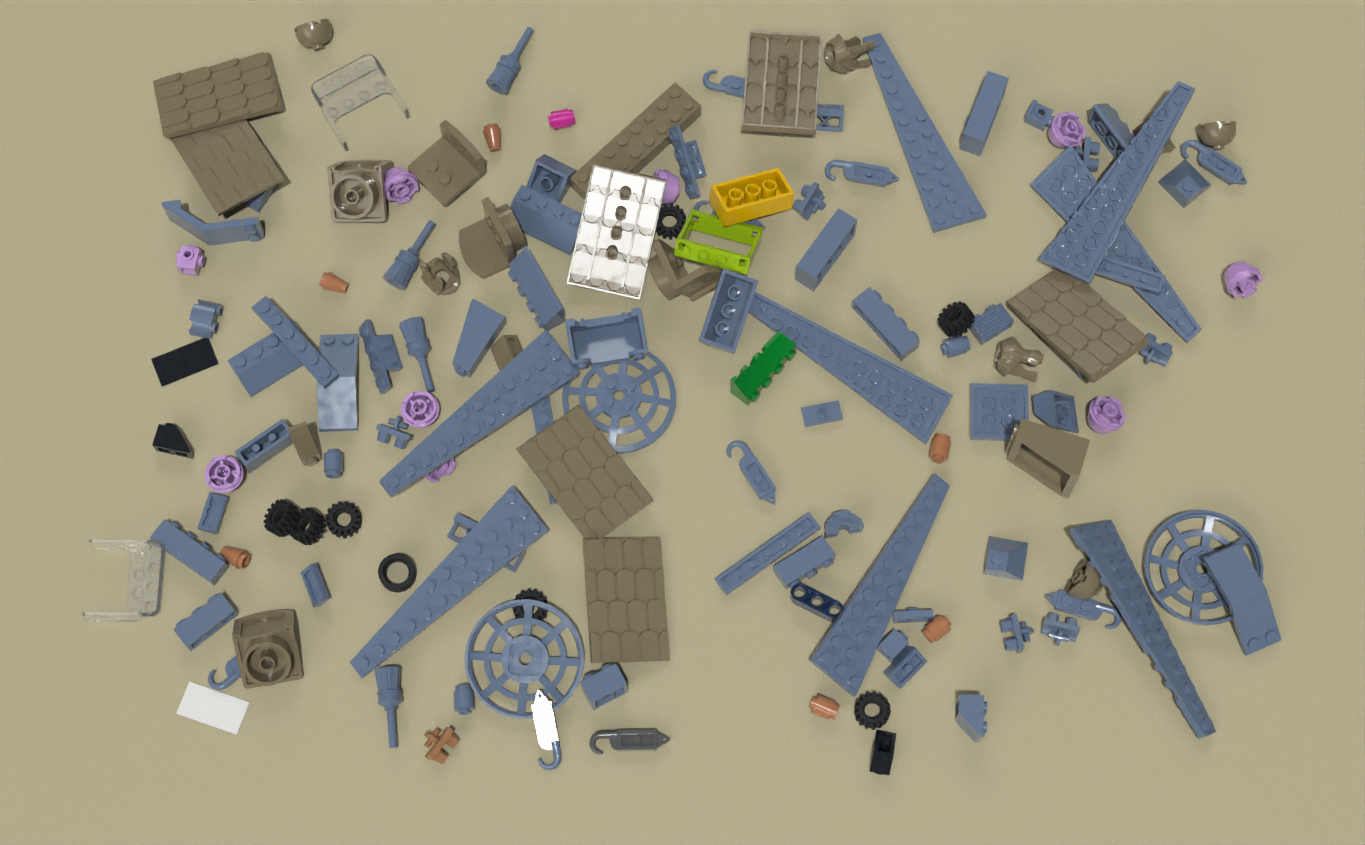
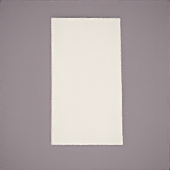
(212, 708)

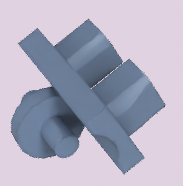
(1089, 148)
(812, 201)
(1156, 352)
(386, 431)
(1012, 625)
(1059, 630)

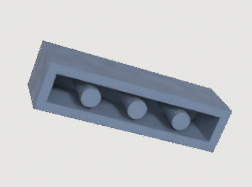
(885, 323)
(189, 552)

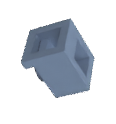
(1039, 116)

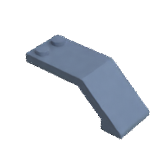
(217, 232)
(339, 400)
(1245, 597)

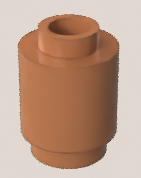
(940, 448)
(936, 628)
(824, 707)

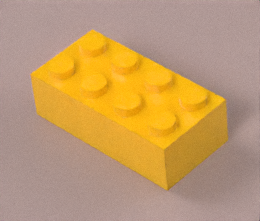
(751, 197)

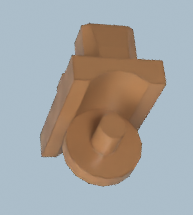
(435, 752)

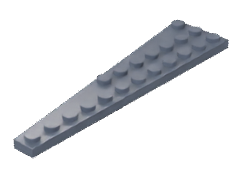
(937, 176)
(1065, 188)
(1095, 225)
(889, 388)
(514, 389)
(484, 551)
(1135, 605)
(860, 626)

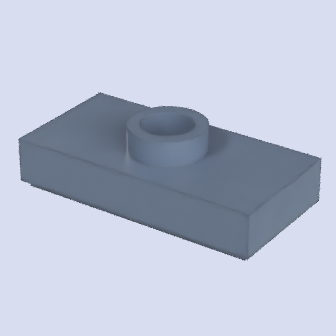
(821, 413)
(213, 513)
(315, 585)
(912, 615)

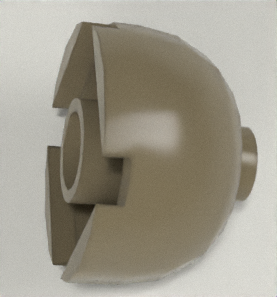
(314, 34)
(1217, 133)
(1085, 582)

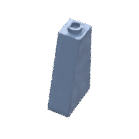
(478, 334)

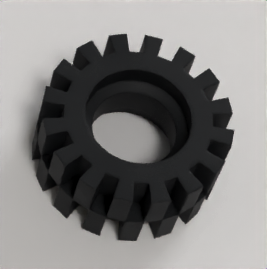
(672, 231)
(956, 319)
(338, 509)
(281, 518)
(314, 530)
(540, 614)
(880, 701)

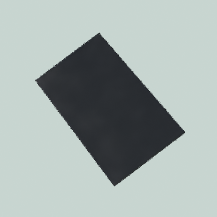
(184, 361)

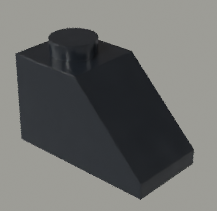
(170, 441)
(883, 752)

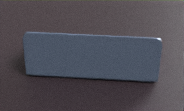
(905, 666)

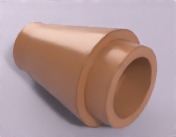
(493, 137)
(333, 283)
(236, 557)

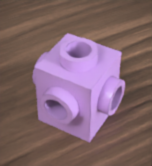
(189, 260)

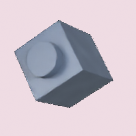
(893, 645)

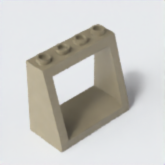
(1048, 455)

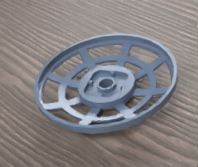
(629, 404)
(1191, 559)
(511, 657)

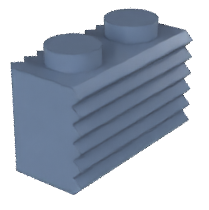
(991, 323)

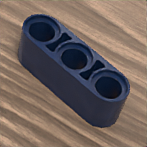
(810, 595)

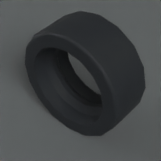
(392, 558)

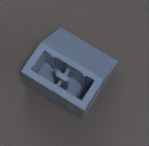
(971, 714)

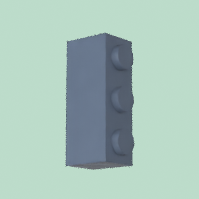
(264, 446)
(804, 563)
(205, 621)

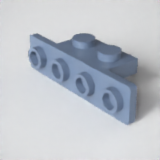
(689, 160)
(381, 354)

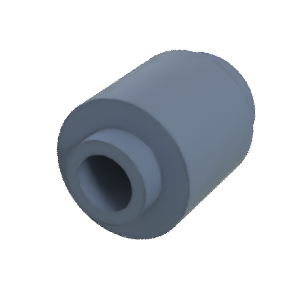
(955, 346)
(333, 463)
(463, 699)

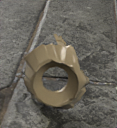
(841, 53)
(438, 264)
(1011, 354)

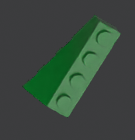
(763, 368)

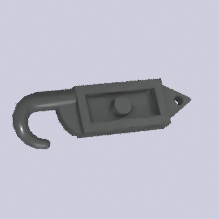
(630, 740)

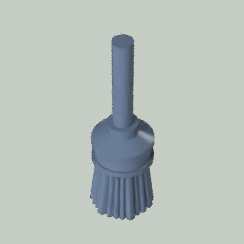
(507, 67)
(407, 261)
(418, 346)
(389, 697)

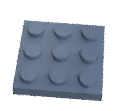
(996, 410)

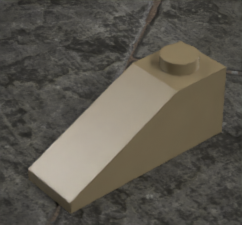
(304, 444)

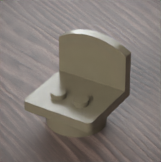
(448, 165)
(358, 190)
(491, 242)
(673, 278)
(267, 648)

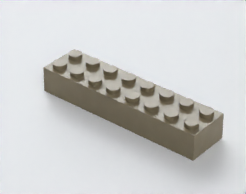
(643, 136)

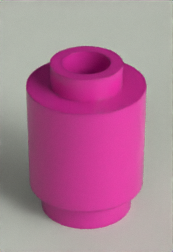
(561, 119)

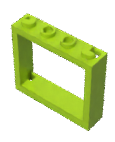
(715, 256)

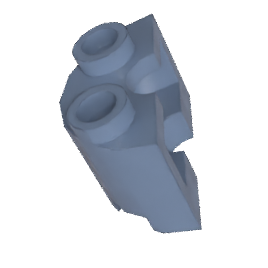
(204, 318)
(843, 521)

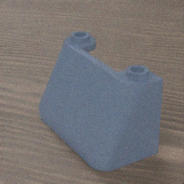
(606, 339)

